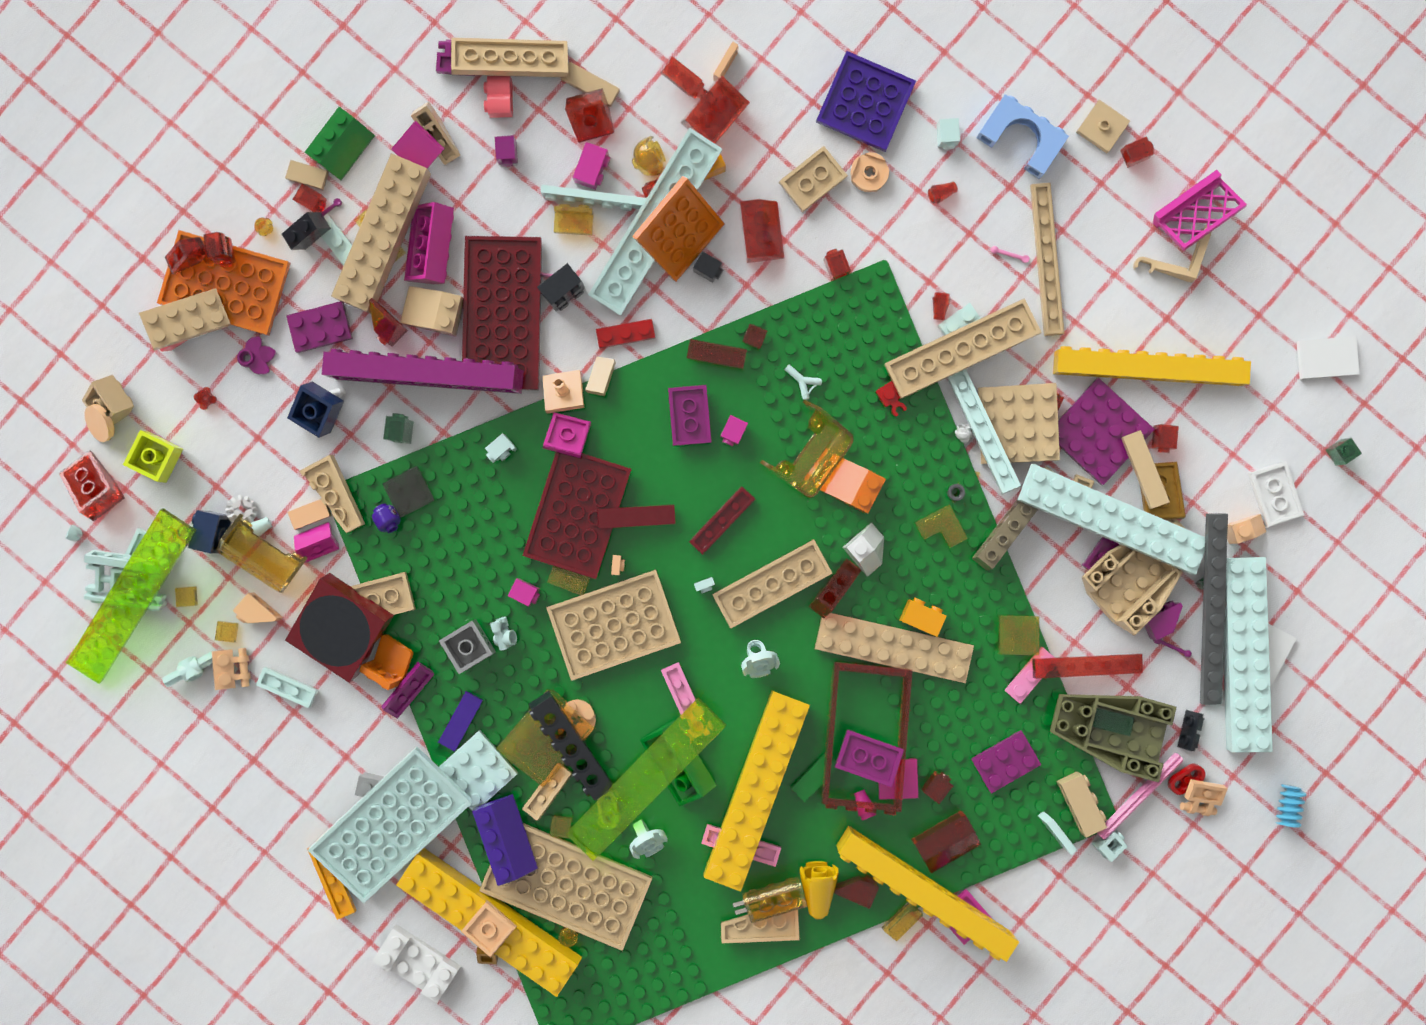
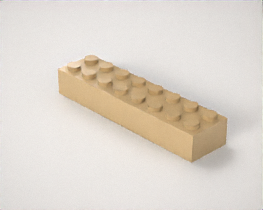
(381, 233)

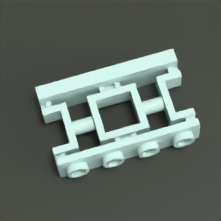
(97, 561)

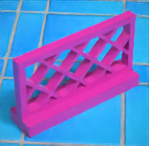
(1191, 197)

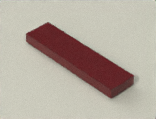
(636, 516)
(722, 520)

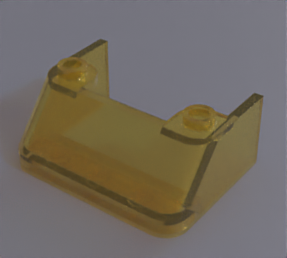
(818, 456)
(259, 556)

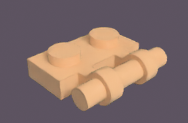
(223, 668)
(1206, 793)

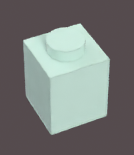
(948, 133)

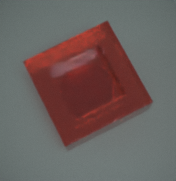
(754, 336)

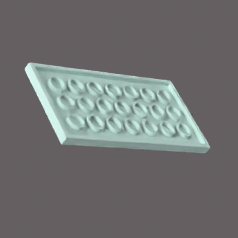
(390, 825)

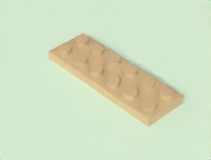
(509, 57)
(772, 583)

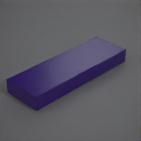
(460, 721)

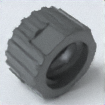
(962, 492)

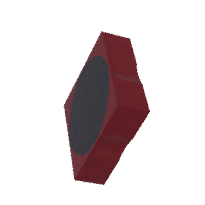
(338, 627)

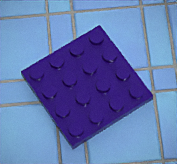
(865, 101)

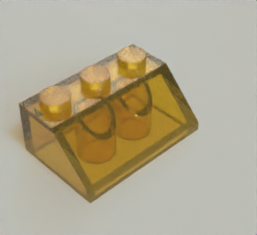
(774, 899)

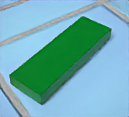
(813, 778)

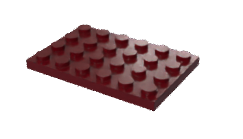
(566, 520)

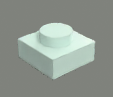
(704, 585)

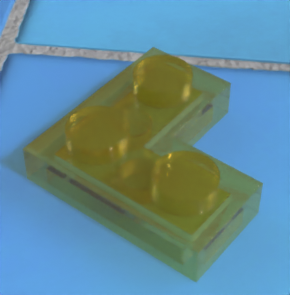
(944, 521)

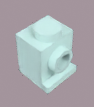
(500, 448)
(1112, 850)

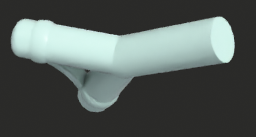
(803, 381)

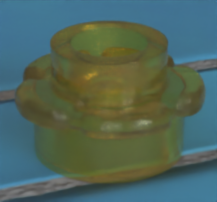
(258, 226)

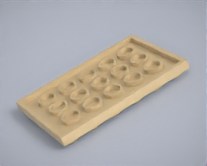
(613, 625)

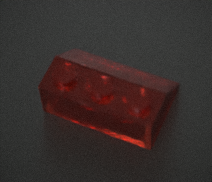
(761, 230)
(946, 841)

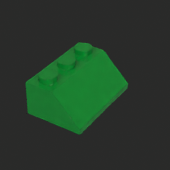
(339, 143)

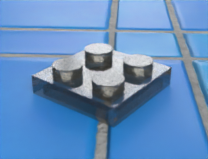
(408, 491)

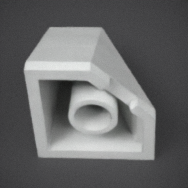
(866, 549)

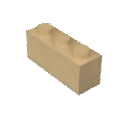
(1082, 804)

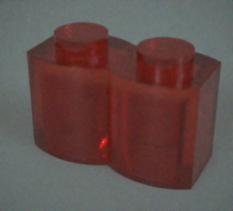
(219, 249)

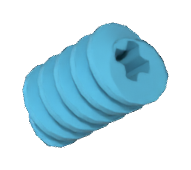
(1291, 806)

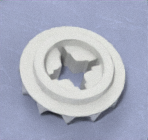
(246, 502)

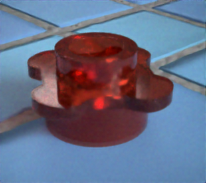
(199, 398)

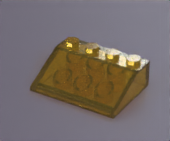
(532, 750)

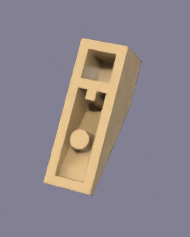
(431, 122)

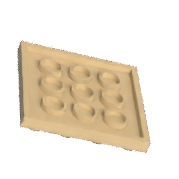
(1024, 420)

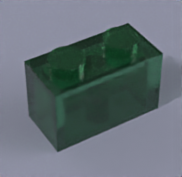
(398, 428)

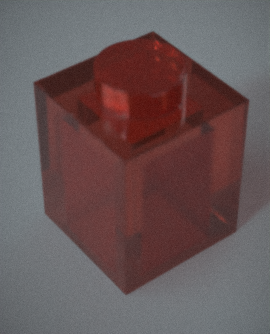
(1137, 151)
(310, 199)
(836, 264)
(1165, 438)
(937, 786)

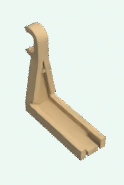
(1178, 271)

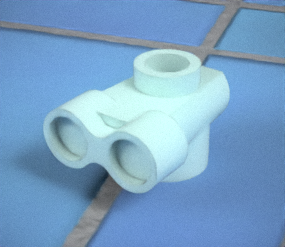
(502, 636)

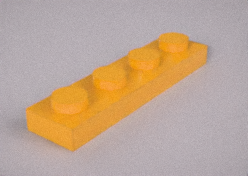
(336, 891)

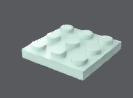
(479, 769)

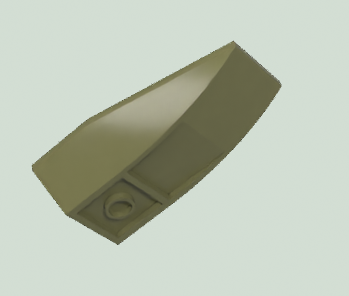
(1128, 754)

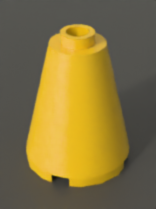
(818, 886)

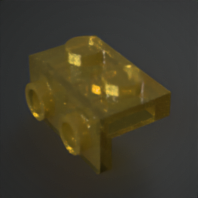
(573, 220)

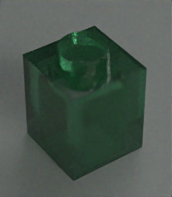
(1343, 451)

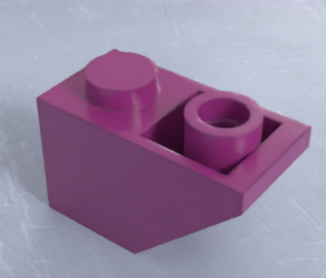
(1164, 621)

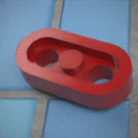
(1184, 777)

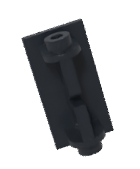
(1191, 723)

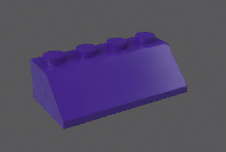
(505, 839)

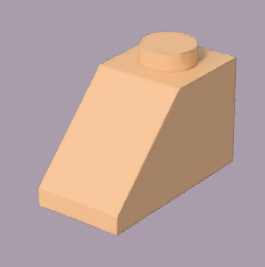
(1245, 529)
(254, 610)

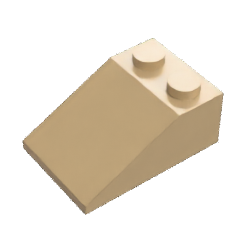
(432, 310)

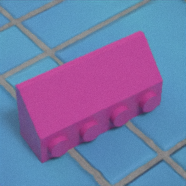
(429, 244)

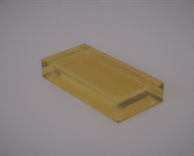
(902, 921)

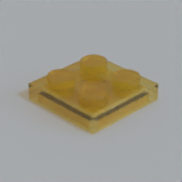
(1019, 635)

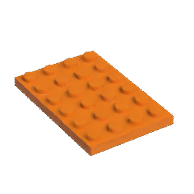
(246, 289)

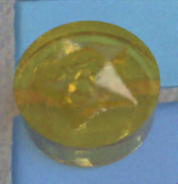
(568, 937)

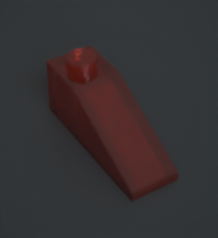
(835, 588)

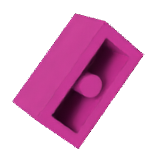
(591, 166)

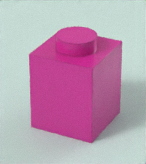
(733, 431)
(524, 592)

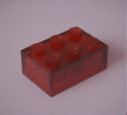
(716, 110)

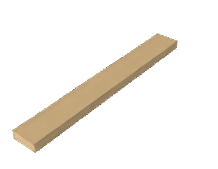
(1047, 259)

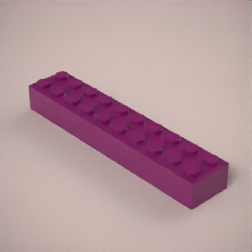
(422, 372)

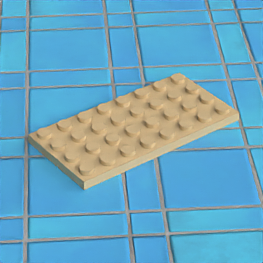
(574, 891)

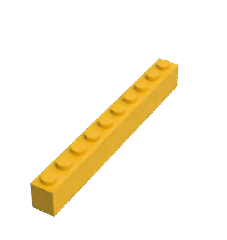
(1151, 367)

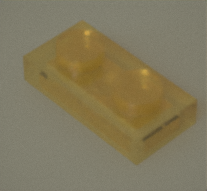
(568, 580)

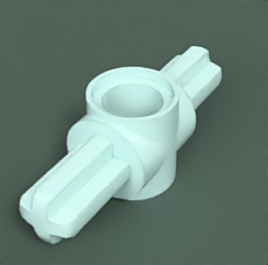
(188, 670)

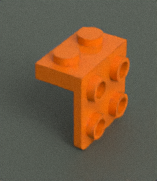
(389, 663)

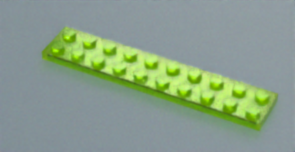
(131, 595)
(646, 779)

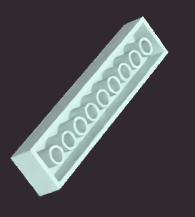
(1247, 657)

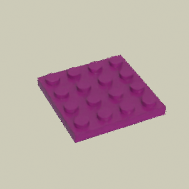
(1094, 430)

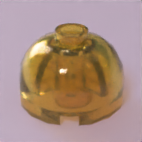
(648, 157)

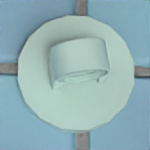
(759, 663)
(647, 841)

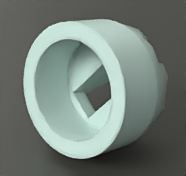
(72, 533)

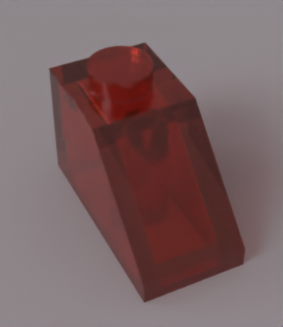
(185, 254)
(858, 890)

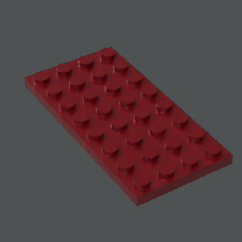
(503, 302)

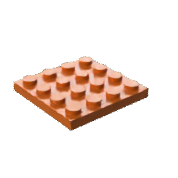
(678, 229)

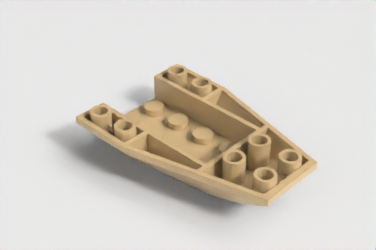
(1130, 588)

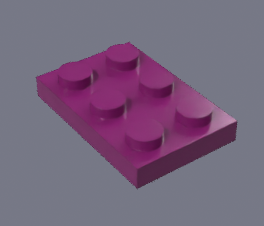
(319, 327)
(689, 415)
(869, 758)
(1005, 761)

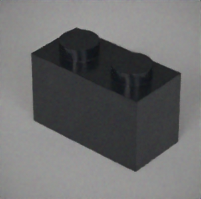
(306, 231)

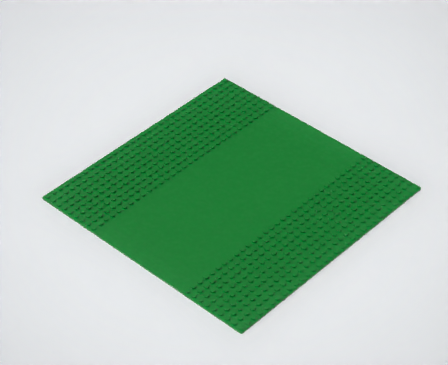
(471, 549)

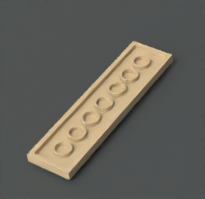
(962, 348)
(894, 647)

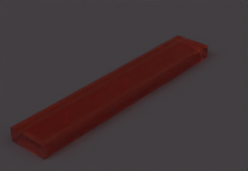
(1087, 665)

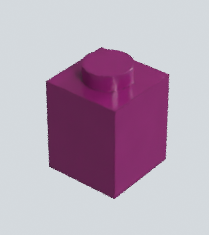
(506, 150)

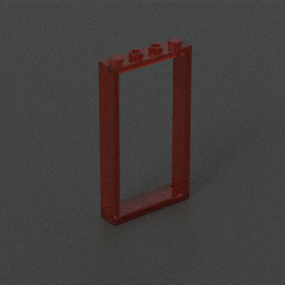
(852, 805)

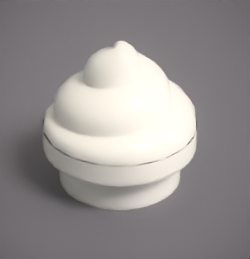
(964, 433)

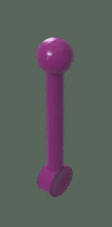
(337, 202)
(1187, 653)

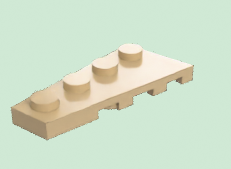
(334, 492)
(777, 928)

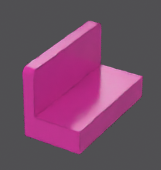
(315, 542)

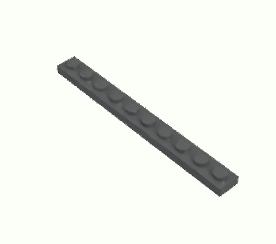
(1213, 608)

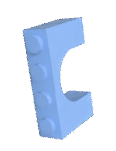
(1049, 138)

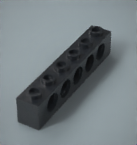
(547, 704)

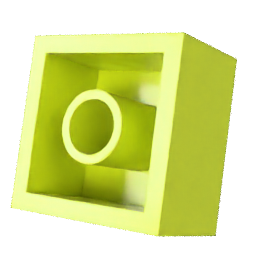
(153, 456)

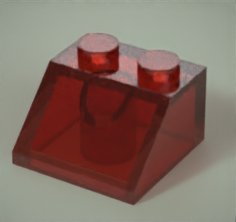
(589, 115)

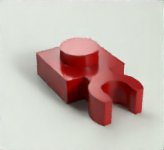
(889, 396)

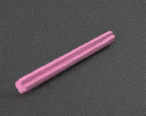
(1139, 796)

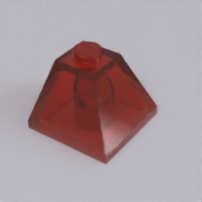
(385, 324)

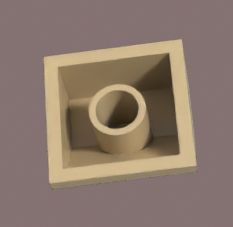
(111, 396)

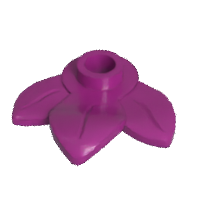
(259, 355)

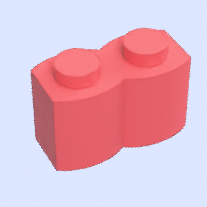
(499, 96)

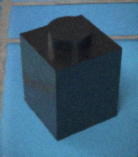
(708, 267)

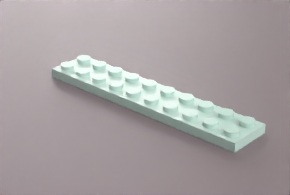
(630, 261)
(1112, 519)

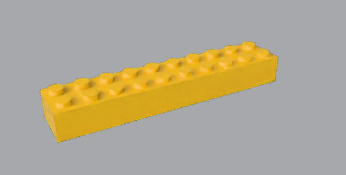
(756, 791)
(927, 893)
(459, 899)

